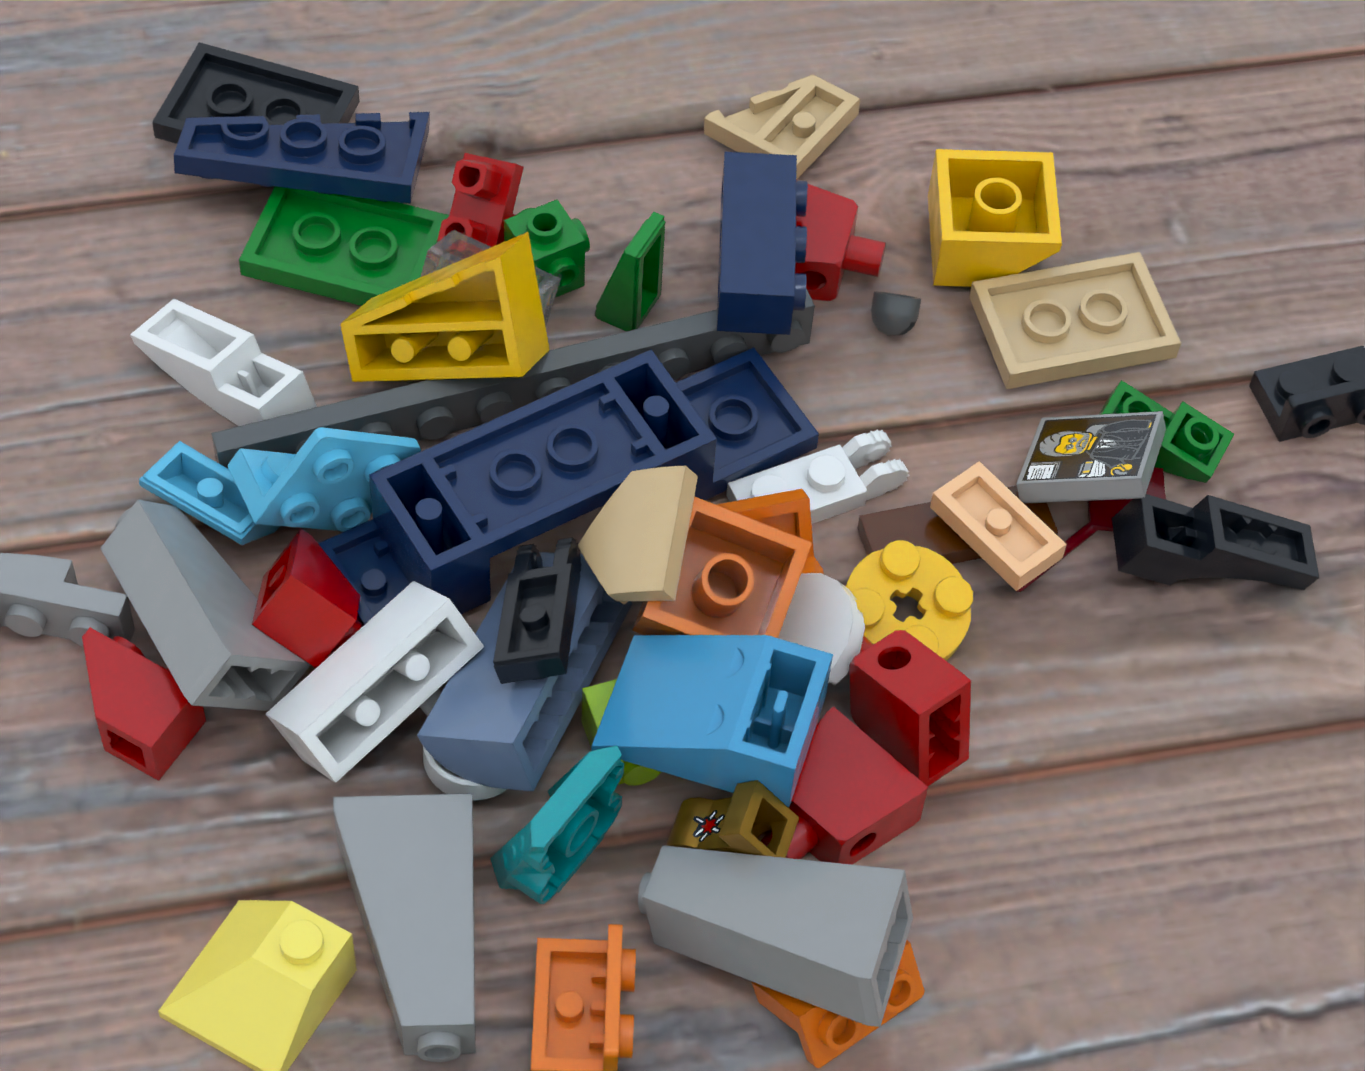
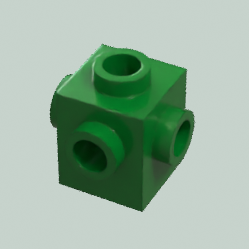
(555, 242)

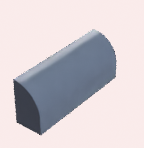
(511, 729)

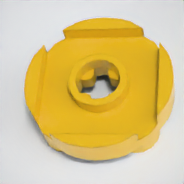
(922, 575)

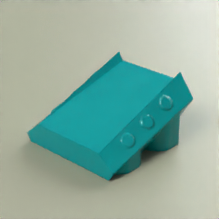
(564, 829)

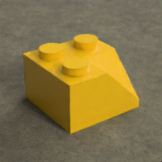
(991, 214)

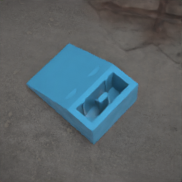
(718, 708)

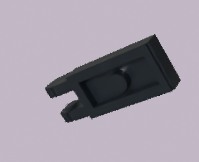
(538, 614)

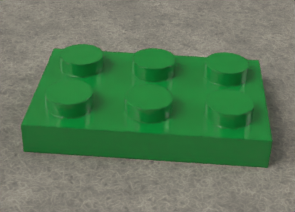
(339, 244)

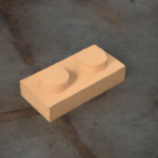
(997, 525)

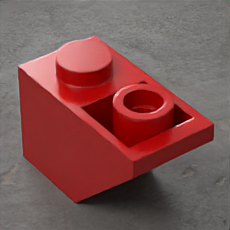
(138, 705)

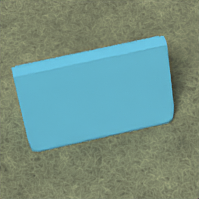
(204, 492)

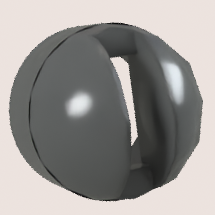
(894, 312)

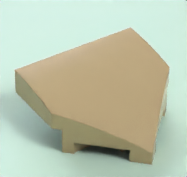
(642, 535)

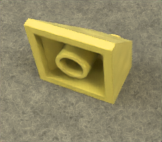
(263, 983)

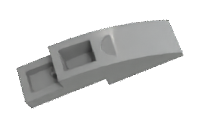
(44, 598)

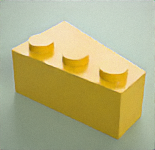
(453, 323)

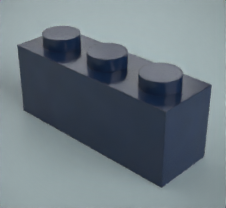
(760, 243)

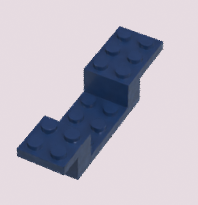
(556, 460)

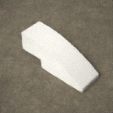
(222, 365)

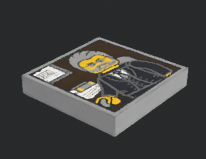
(1091, 457)

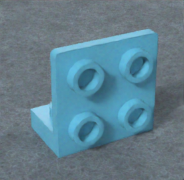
(322, 483)

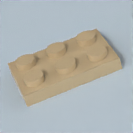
(1074, 320)

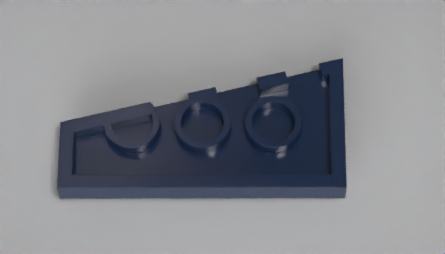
(303, 154)

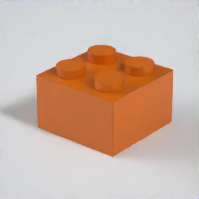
(731, 578)

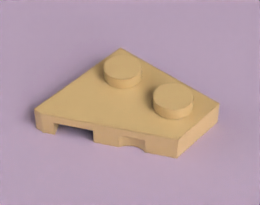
(788, 121)

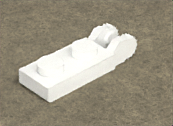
(830, 476)

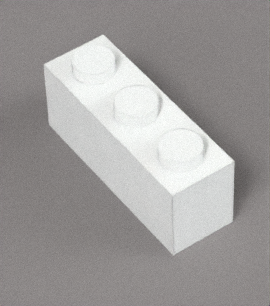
(375, 680)

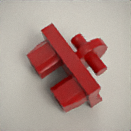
(482, 198)

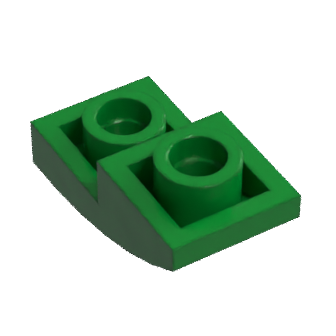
(1191, 440)

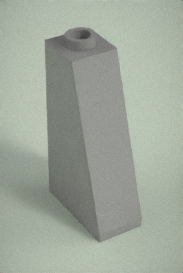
(197, 611)
(416, 901)
(785, 923)

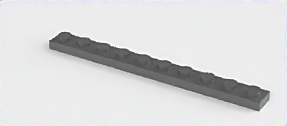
(449, 405)

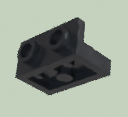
(1313, 394)

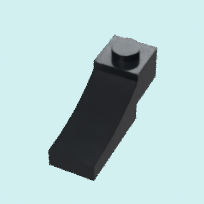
(1212, 541)

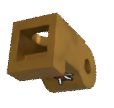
(735, 822)

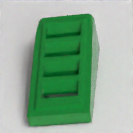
(636, 279)

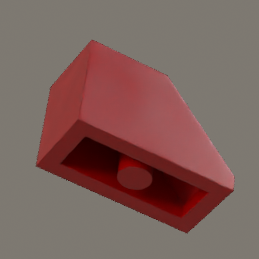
(307, 602)

